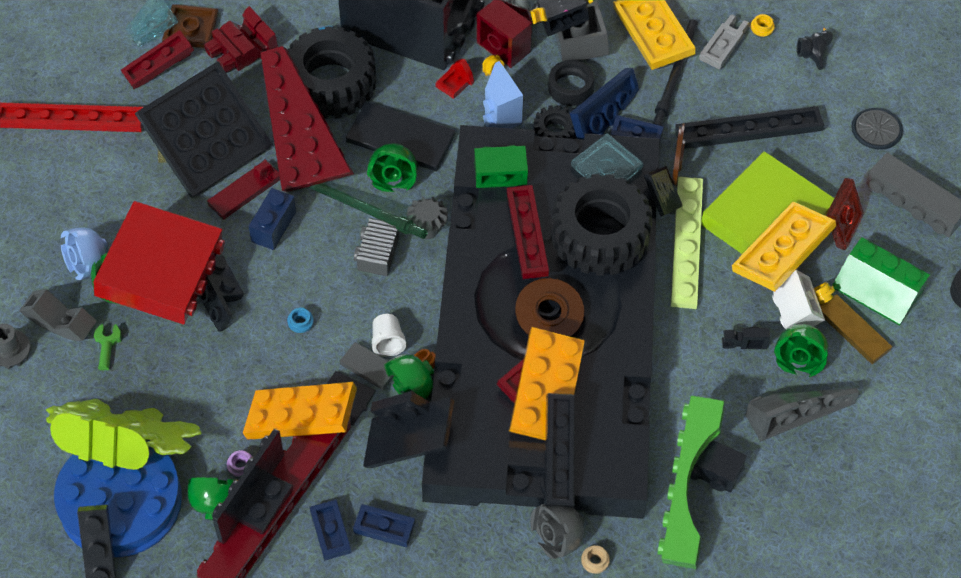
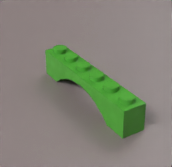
(702, 426)

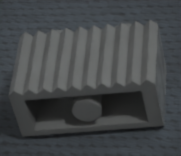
(377, 247)

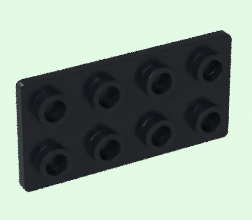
(407, 428)
(257, 494)

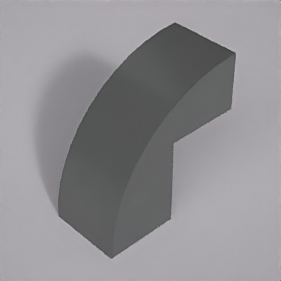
(53, 316)

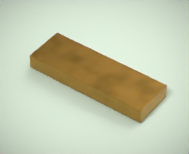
(855, 329)

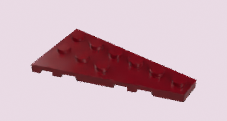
(301, 135)

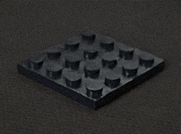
(203, 129)

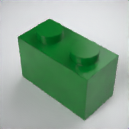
(500, 166)

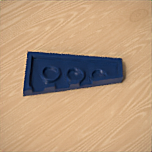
(602, 107)

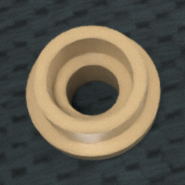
(595, 551)

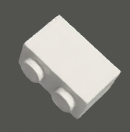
(798, 301)

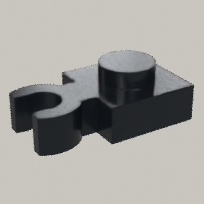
(749, 338)

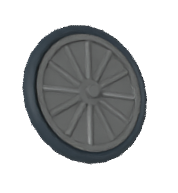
(877, 128)

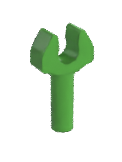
(107, 343)

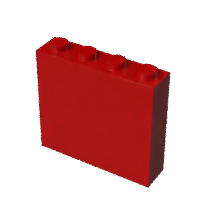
(159, 263)

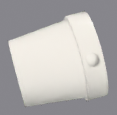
(387, 336)

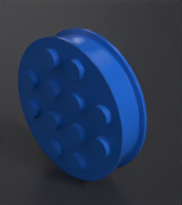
(139, 501)

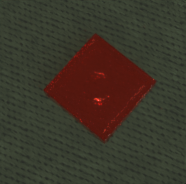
(847, 212)

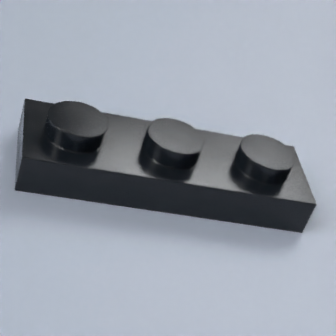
(96, 541)

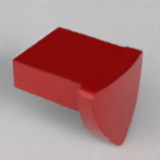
(456, 79)

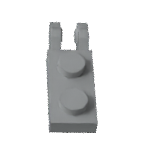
(723, 42)

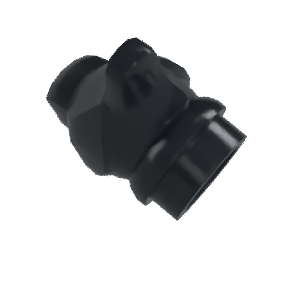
(814, 46)

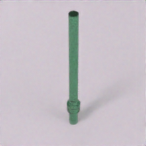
(401, 223)

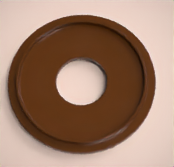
(679, 154)
(550, 289)

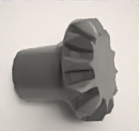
(428, 215)
(13, 346)

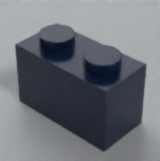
(272, 219)

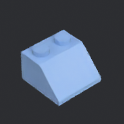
(502, 100)

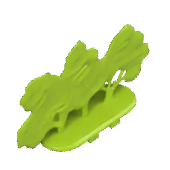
(116, 439)

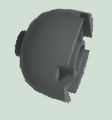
(555, 526)

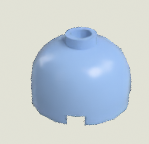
(82, 249)

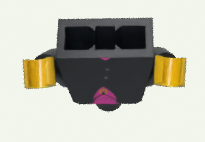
(559, 14)

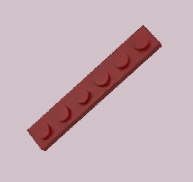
(69, 117)

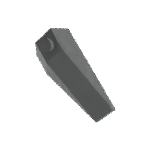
(789, 410)

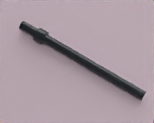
(663, 107)

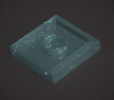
(605, 158)

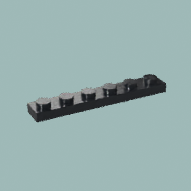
(751, 127)

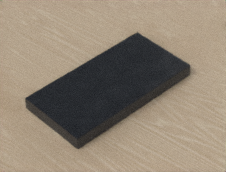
(383, 126)

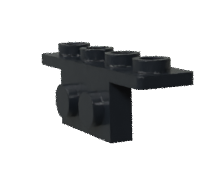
(220, 288)

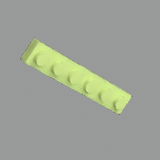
(687, 244)

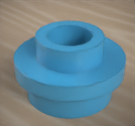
(300, 313)

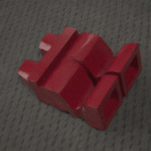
(241, 43)

